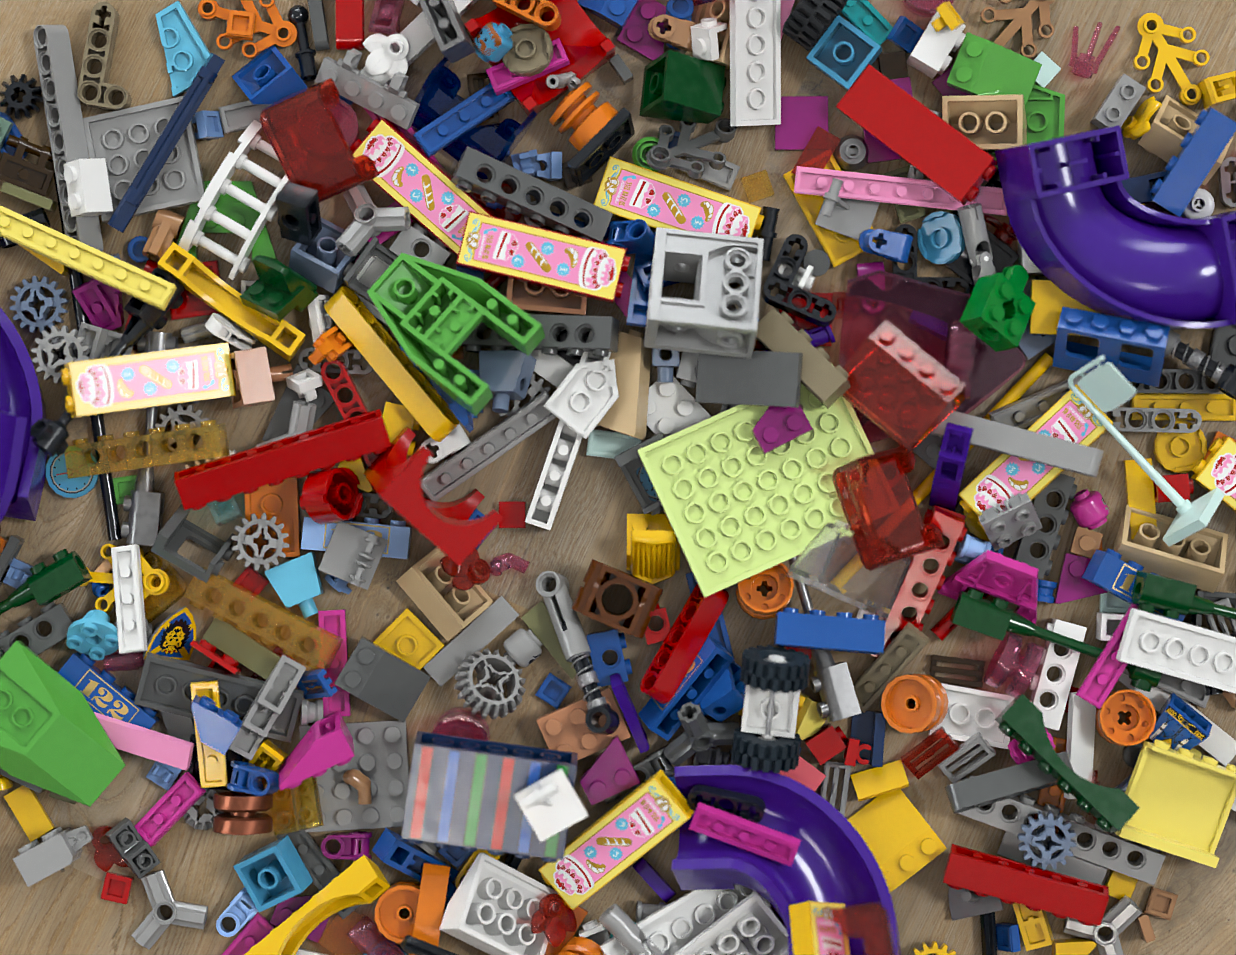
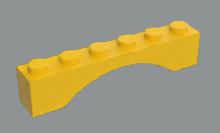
(213, 291)
(355, 886)

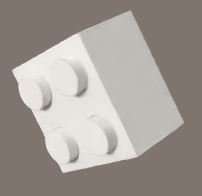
(933, 49)

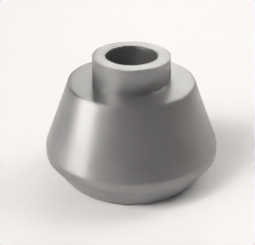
(843, 153)

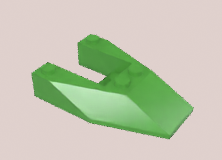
(434, 313)

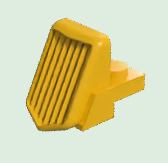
(651, 548)

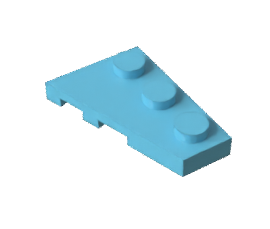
(182, 47)

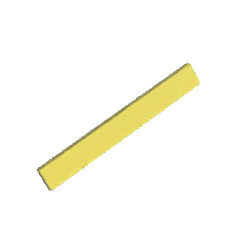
(85, 259)

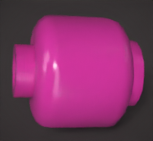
(1089, 509)

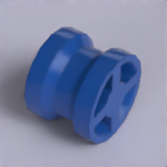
(1045, 591)

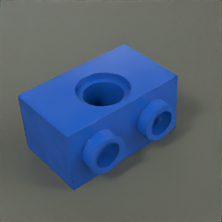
(603, 641)

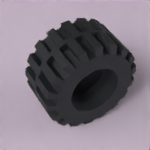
(811, 20)

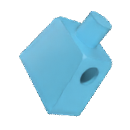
(297, 583)

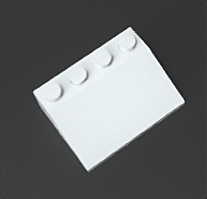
(496, 909)
(743, 930)

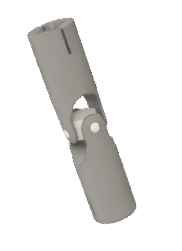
(975, 232)
(627, 932)

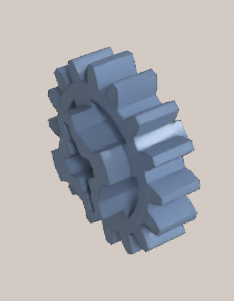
(37, 292)
(1036, 837)

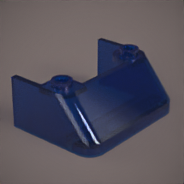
(441, 94)

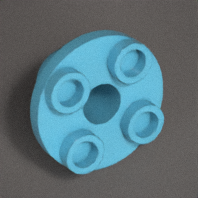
(93, 635)

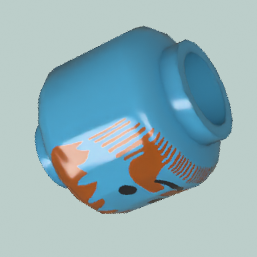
(493, 42)

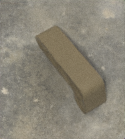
(102, 55)

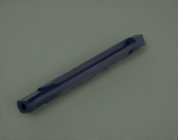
(166, 143)

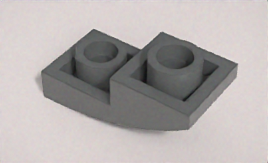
(132, 848)

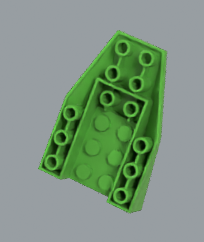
(51, 730)

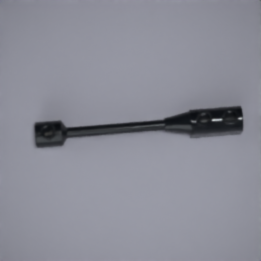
(52, 434)

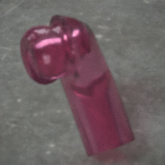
(507, 561)

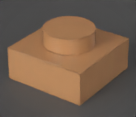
(1085, 542)

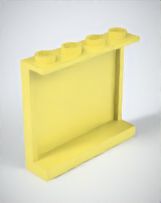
(1180, 802)

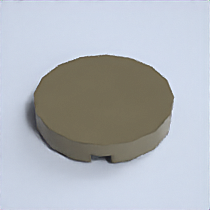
(530, 51)

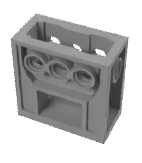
(710, 264)

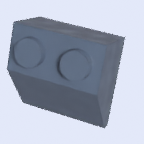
(322, 260)

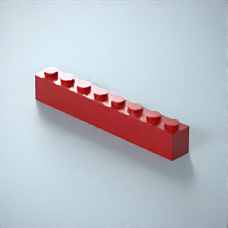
(282, 460)

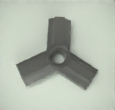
(698, 734)

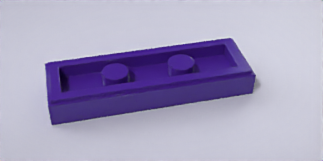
(629, 712)

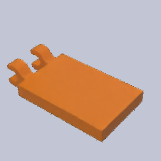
(282, 503)

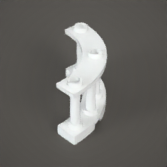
(223, 185)

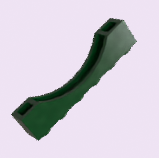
(1026, 725)

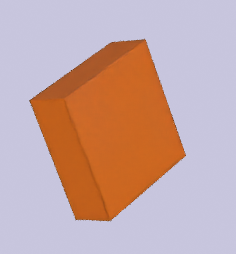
(240, 25)

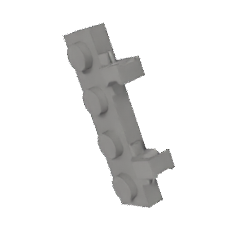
(385, 100)

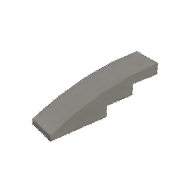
(267, 706)

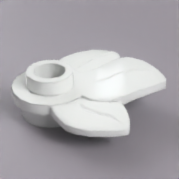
(383, 58)

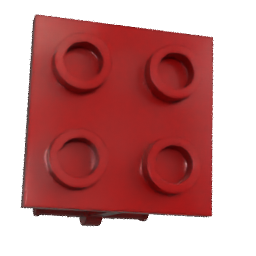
(209, 650)

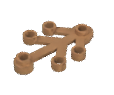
(1021, 18)

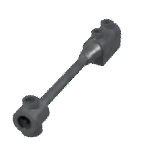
(145, 504)
(829, 678)

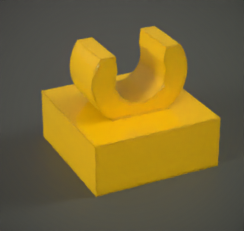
(948, 17)

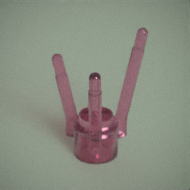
(1084, 64)

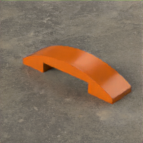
(431, 903)

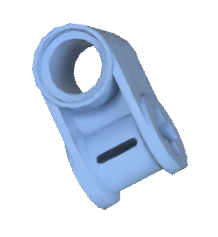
(970, 549)
(240, 911)

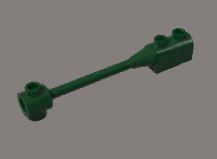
(49, 581)
(1173, 597)
(996, 618)

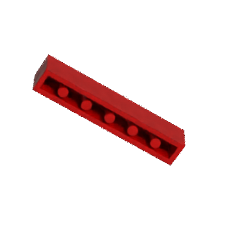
(1025, 885)

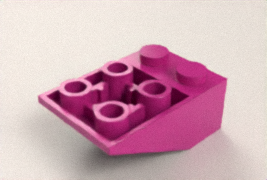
(322, 747)

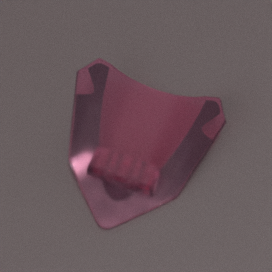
(932, 321)

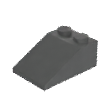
(382, 679)

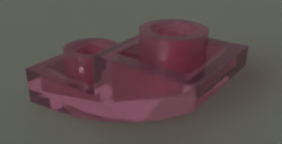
(370, 940)

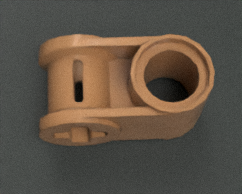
(677, 33)

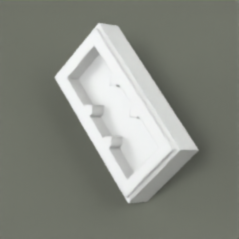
(318, 318)

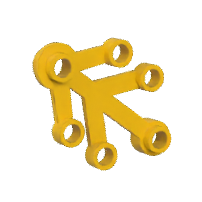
(1167, 56)
(147, 580)

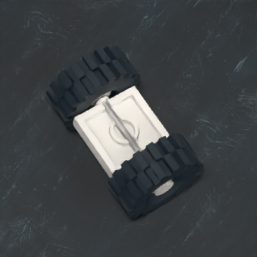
(770, 708)

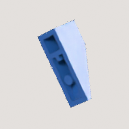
(406, 856)

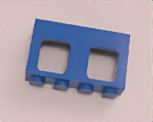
(1111, 333)

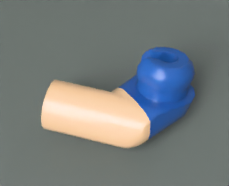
(102, 589)

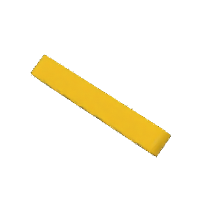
(391, 364)

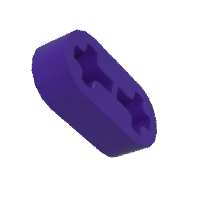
(654, 880)

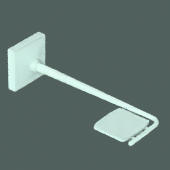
(1110, 390)

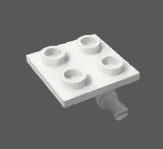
(551, 805)

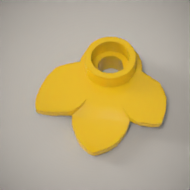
(1139, 124)

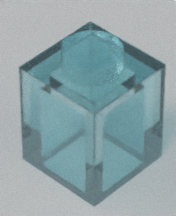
(225, 511)

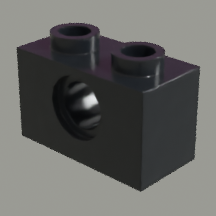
(298, 213)

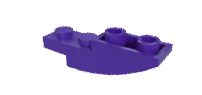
(950, 466)

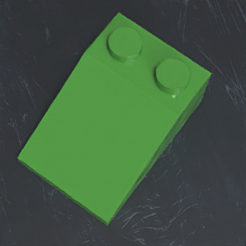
(992, 69)

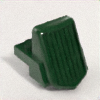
(278, 289)

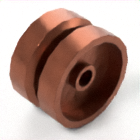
(242, 815)

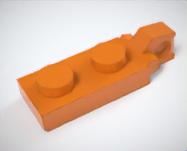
(330, 346)

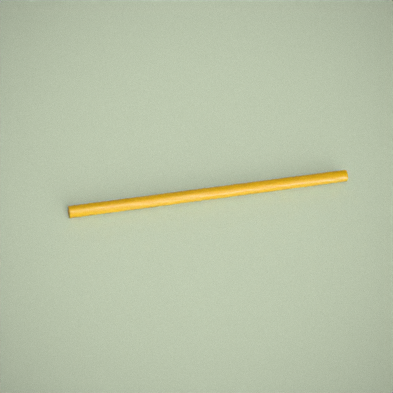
(1011, 396)

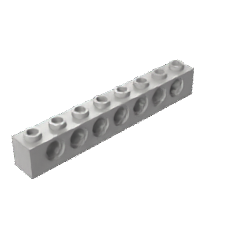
(1144, 868)

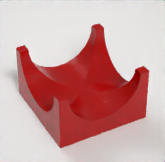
(579, 36)
(441, 522)

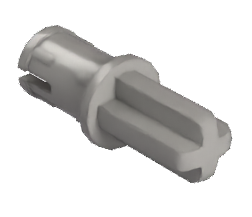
(195, 332)

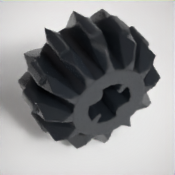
(12, 93)

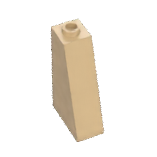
(632, 372)

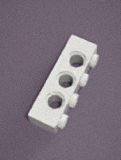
(1061, 686)

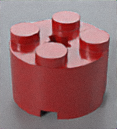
(331, 495)

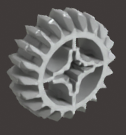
(485, 697)

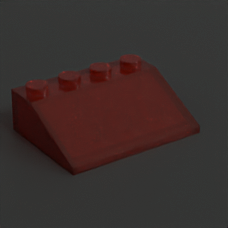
(901, 386)

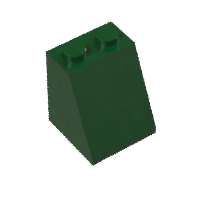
(682, 89)

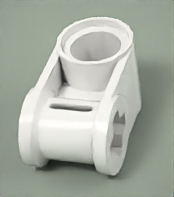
(451, 444)

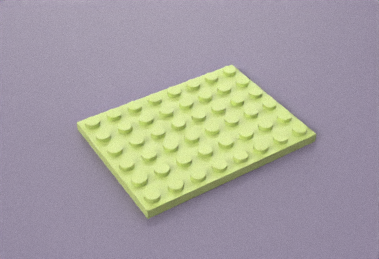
(746, 507)

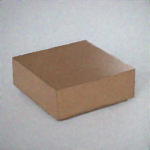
(1160, 903)
(1145, 927)

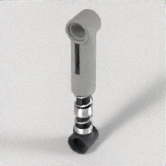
(1222, 375)
(576, 650)

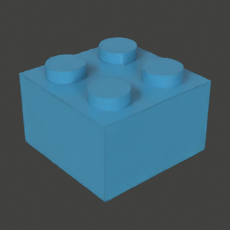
(843, 52)
(273, 873)

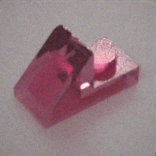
(386, 17)

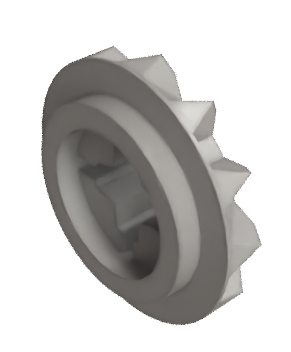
(206, 820)

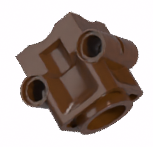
(633, 620)

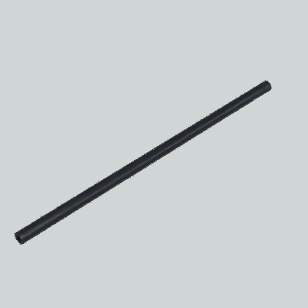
(97, 420)

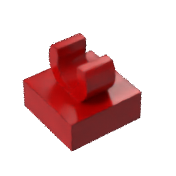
(853, 750)

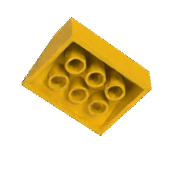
(896, 836)

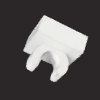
(305, 384)

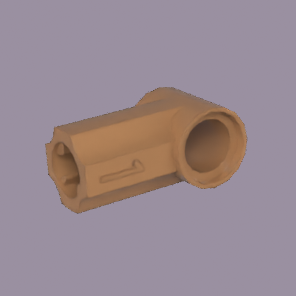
(165, 228)

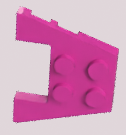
(998, 577)

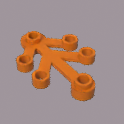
(260, 26)

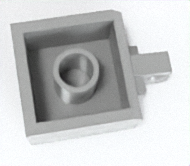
(51, 855)

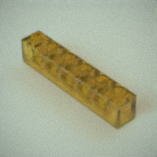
(80, 463)
(325, 642)

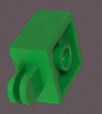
(999, 308)

